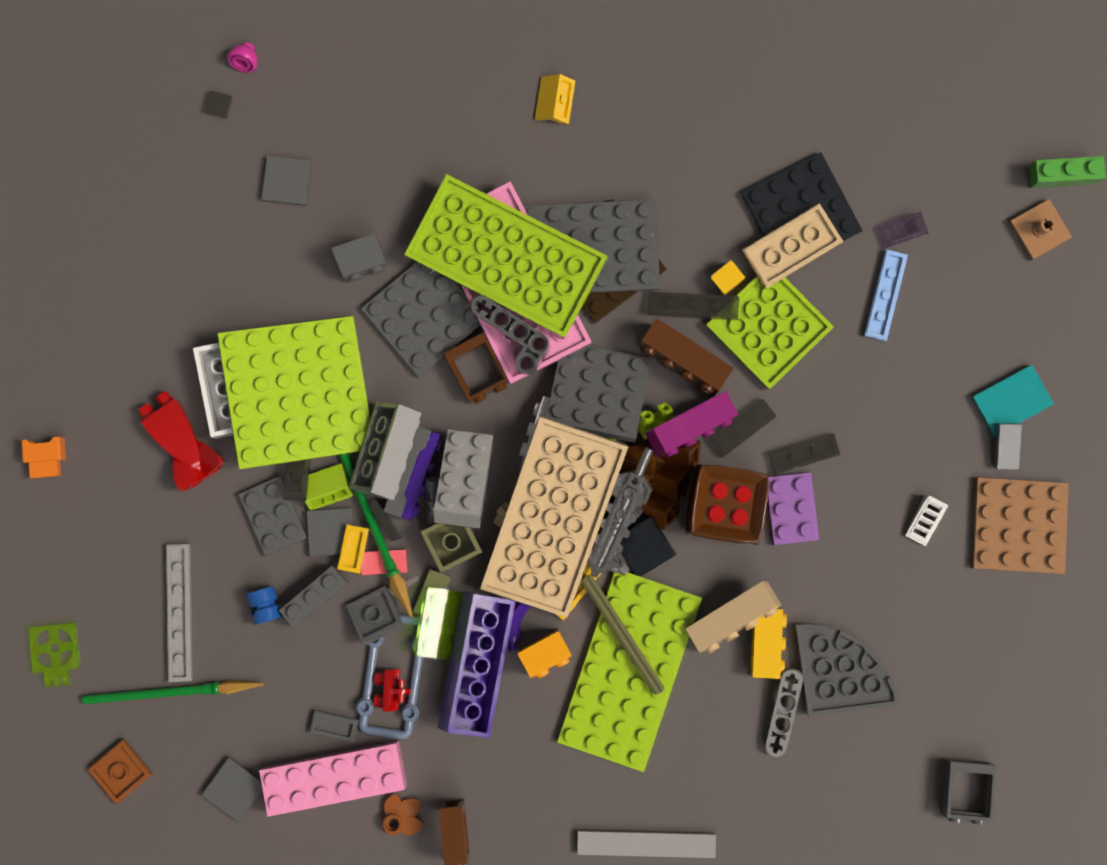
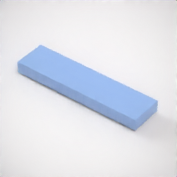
(885, 295)

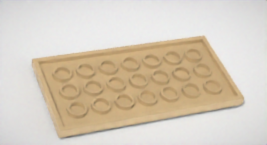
(553, 516)

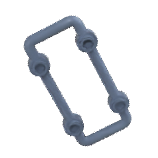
(410, 711)

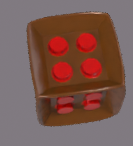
(727, 504)

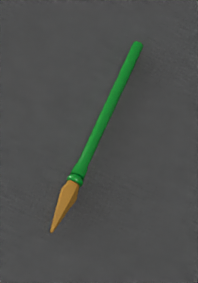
(397, 583)
(225, 687)

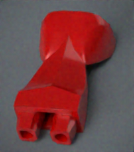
(173, 431)

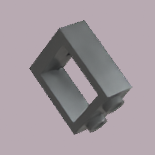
(976, 817)

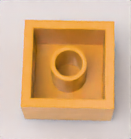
(544, 654)

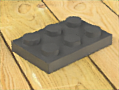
(272, 517)

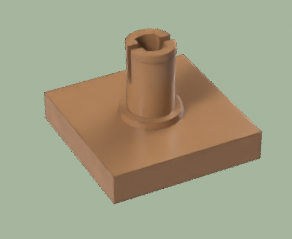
(1040, 229)

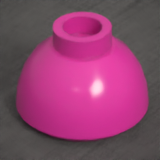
(243, 58)

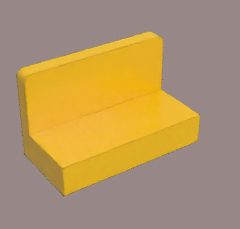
(555, 98)

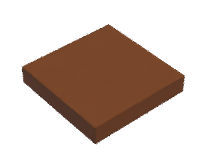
(120, 771)

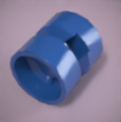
(263, 605)

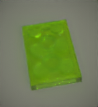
(437, 623)

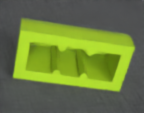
(328, 487)

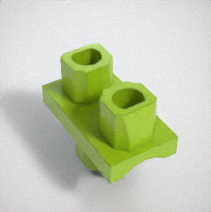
(651, 420)

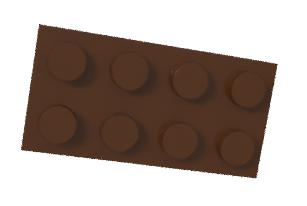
(685, 357)

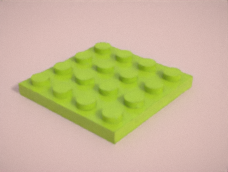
(771, 330)

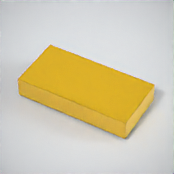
(353, 549)

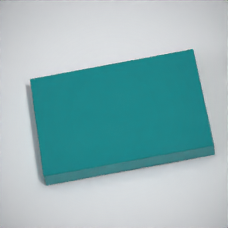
(1013, 399)

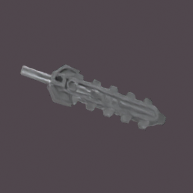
(630, 491)

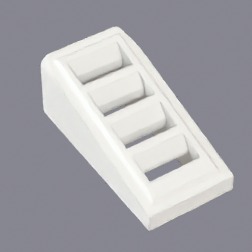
(933, 523)

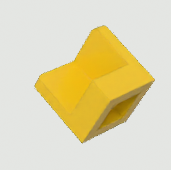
(727, 278)

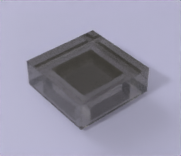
(218, 104)

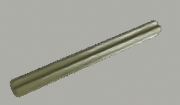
(622, 634)

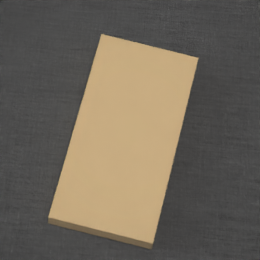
(792, 246)

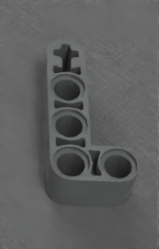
(509, 330)

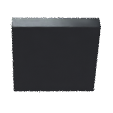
(646, 547)

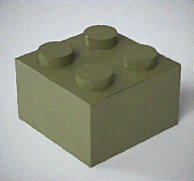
(451, 544)

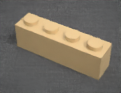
(733, 617)

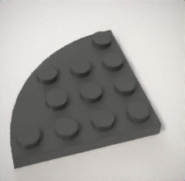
(840, 672)

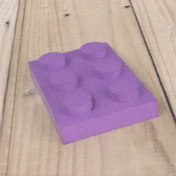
(792, 509)

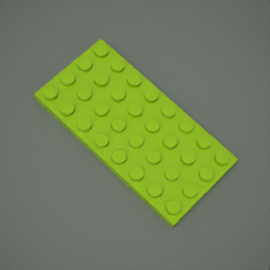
(506, 256)
(612, 705)

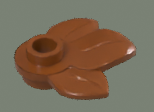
(405, 815)

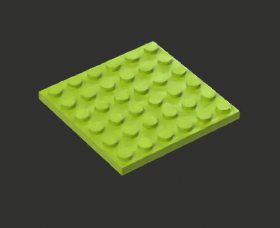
(294, 391)

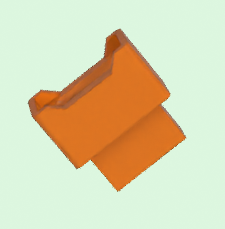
(44, 457)

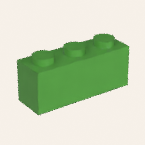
(1067, 172)

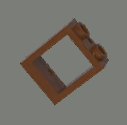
(466, 348)
(454, 832)

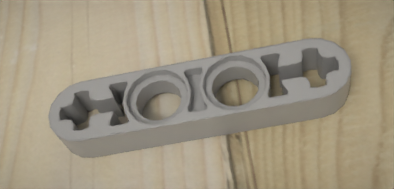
(787, 713)

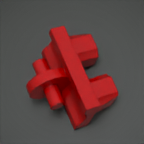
(393, 690)

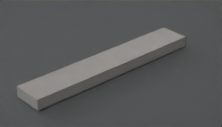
(179, 612)
(646, 844)

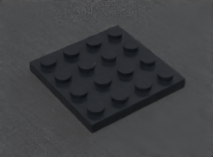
(797, 191)

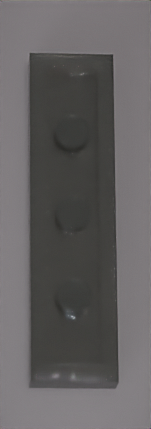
(693, 305)

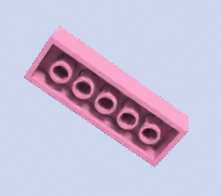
(333, 778)

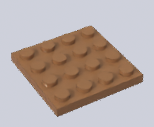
(1020, 525)

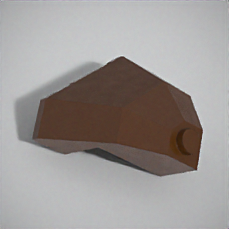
(666, 477)

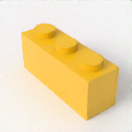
(767, 647)

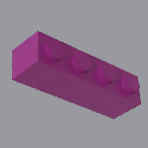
(691, 424)

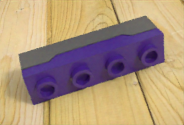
(412, 482)

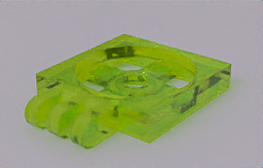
(57, 670)

